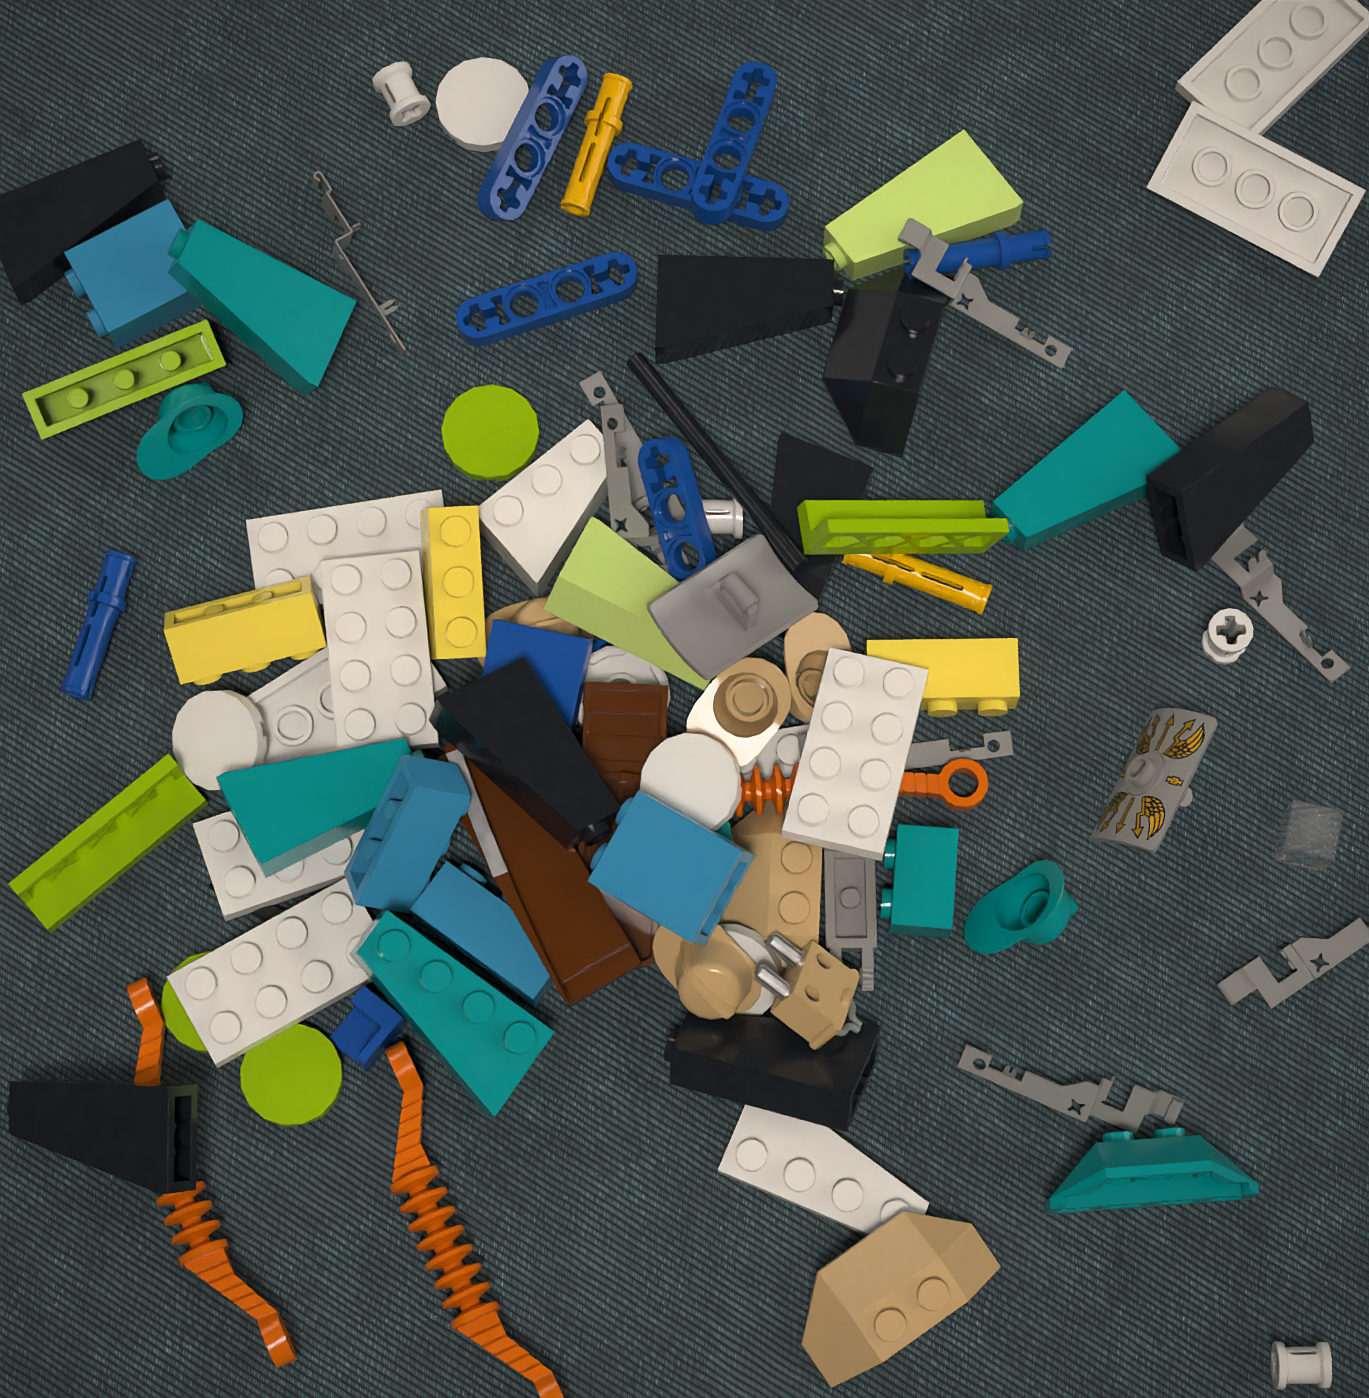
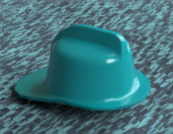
(188, 428)
(1023, 909)

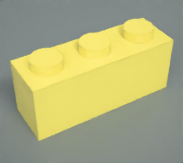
(453, 582)
(245, 631)
(961, 672)

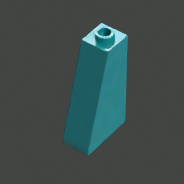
(264, 302)
(1086, 475)
(309, 801)

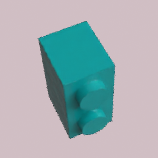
(922, 881)

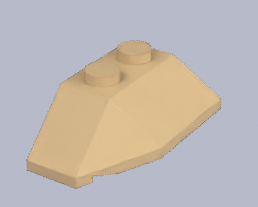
(781, 884)
(891, 1291)

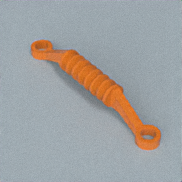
(917, 785)
(412, 1176)
(206, 1256)

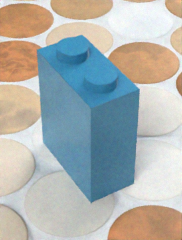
(129, 277)
(670, 867)

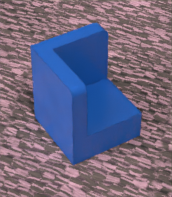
(367, 1029)

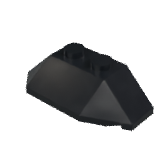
(883, 358)

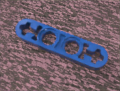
(527, 133)
(730, 141)
(637, 184)
(550, 306)
(694, 525)

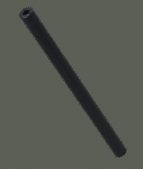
(719, 463)

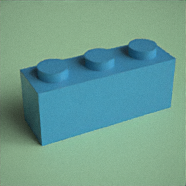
(407, 833)
(482, 930)

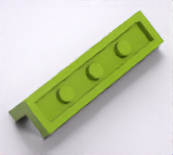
(898, 527)
(108, 843)

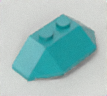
(1150, 1174)

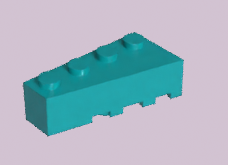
(459, 1016)

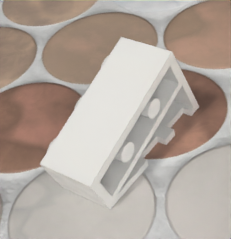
(547, 506)

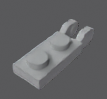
(851, 909)

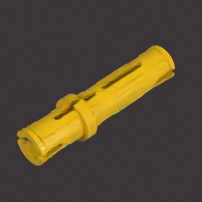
(602, 126)
(972, 593)

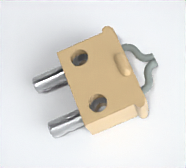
(813, 991)

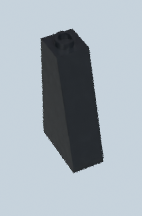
(70, 208)
(738, 300)
(813, 474)
(1225, 475)
(529, 752)
(774, 1067)
(114, 1126)

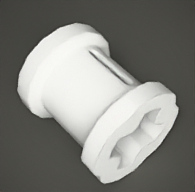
(401, 94)
(724, 517)
(1238, 627)
(1301, 1365)

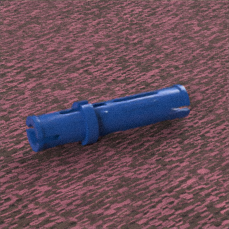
(996, 251)
(102, 614)

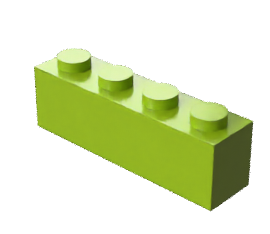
(124, 379)

